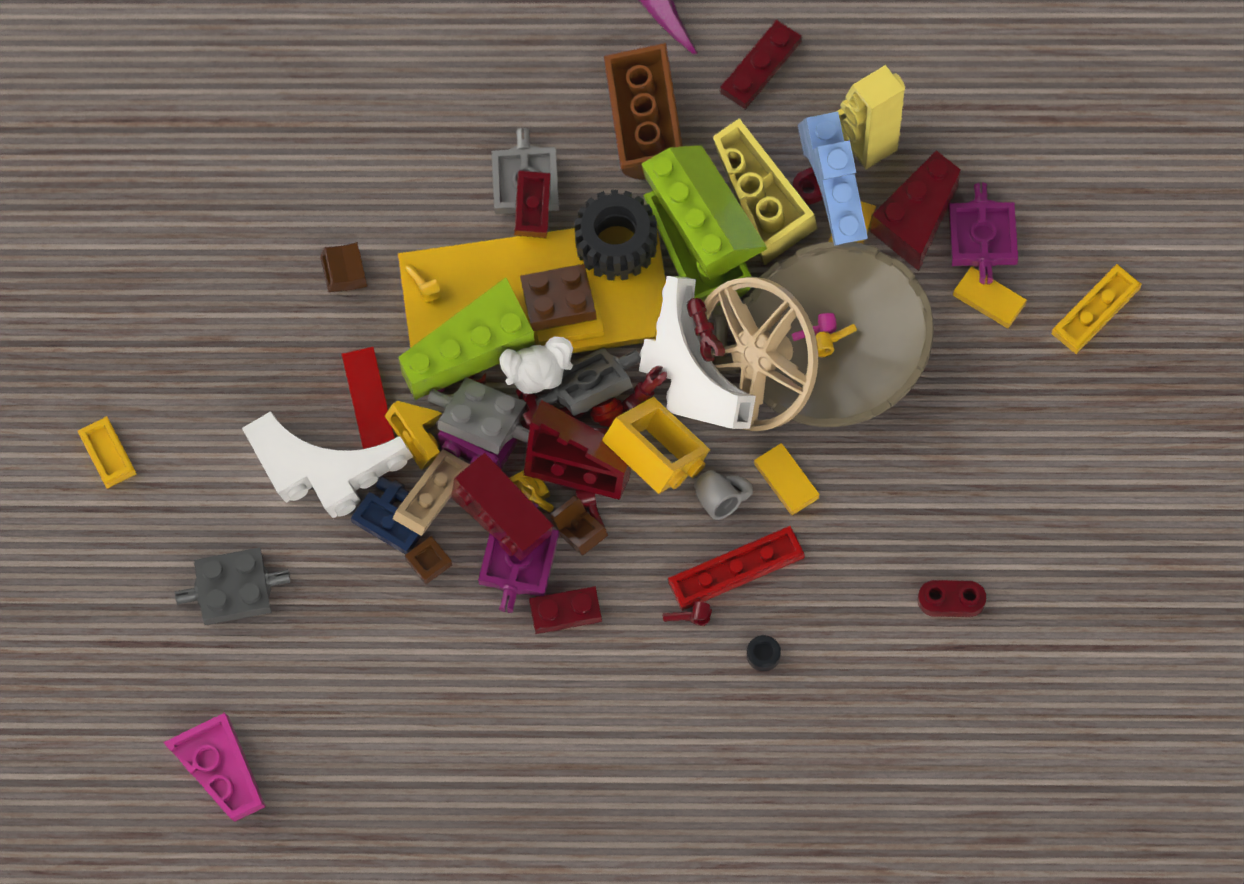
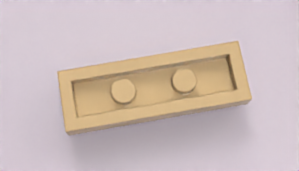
(430, 493)

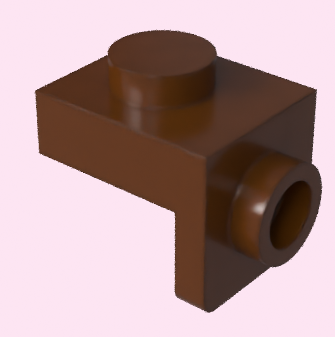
(578, 526)

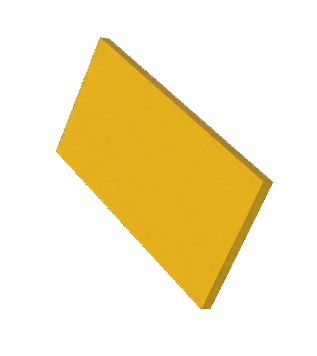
(470, 269)

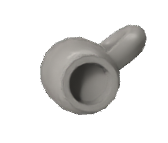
(719, 495)

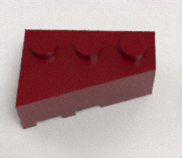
(916, 209)
(572, 454)
(500, 507)

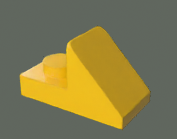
(411, 424)

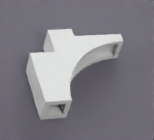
(696, 385)
(333, 474)

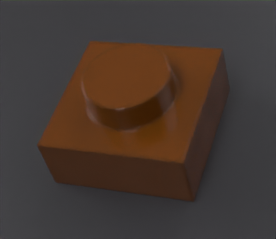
(428, 560)

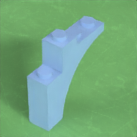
(835, 172)

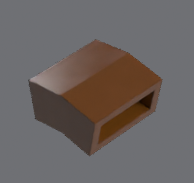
(343, 268)

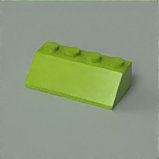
(703, 209)

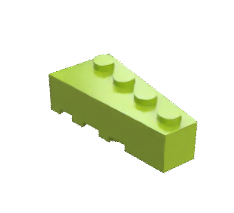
(467, 342)

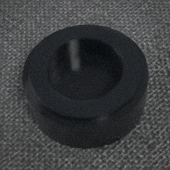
(763, 653)

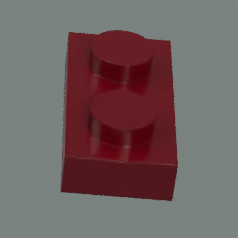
(532, 204)
(565, 610)

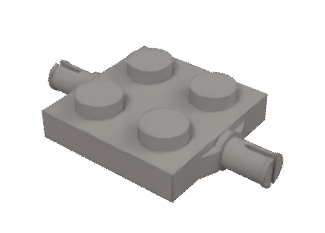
(521, 158)
(481, 415)

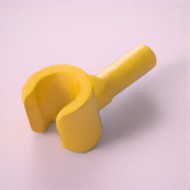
(429, 290)
(826, 340)
(530, 493)

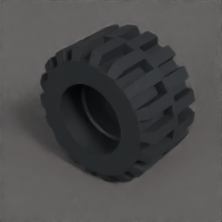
(609, 212)

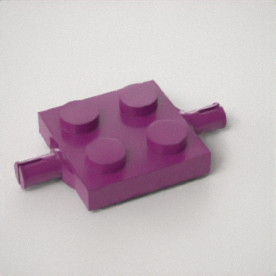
(983, 233)
(518, 576)

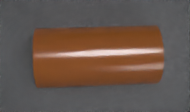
(642, 106)

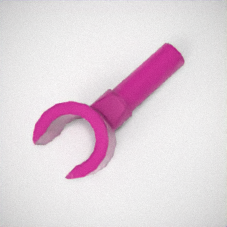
(826, 323)

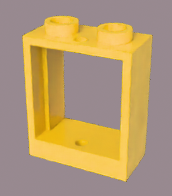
(644, 458)

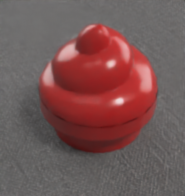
(607, 412)

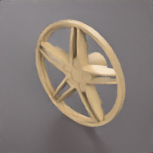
(761, 352)

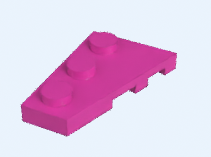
(219, 765)

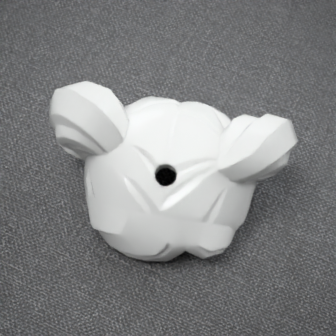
(537, 366)

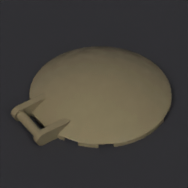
(868, 367)

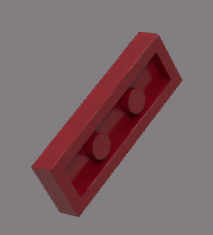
(760, 64)

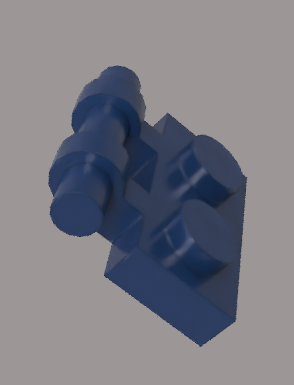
(377, 515)

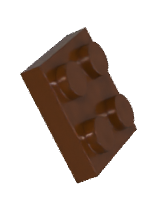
(558, 297)

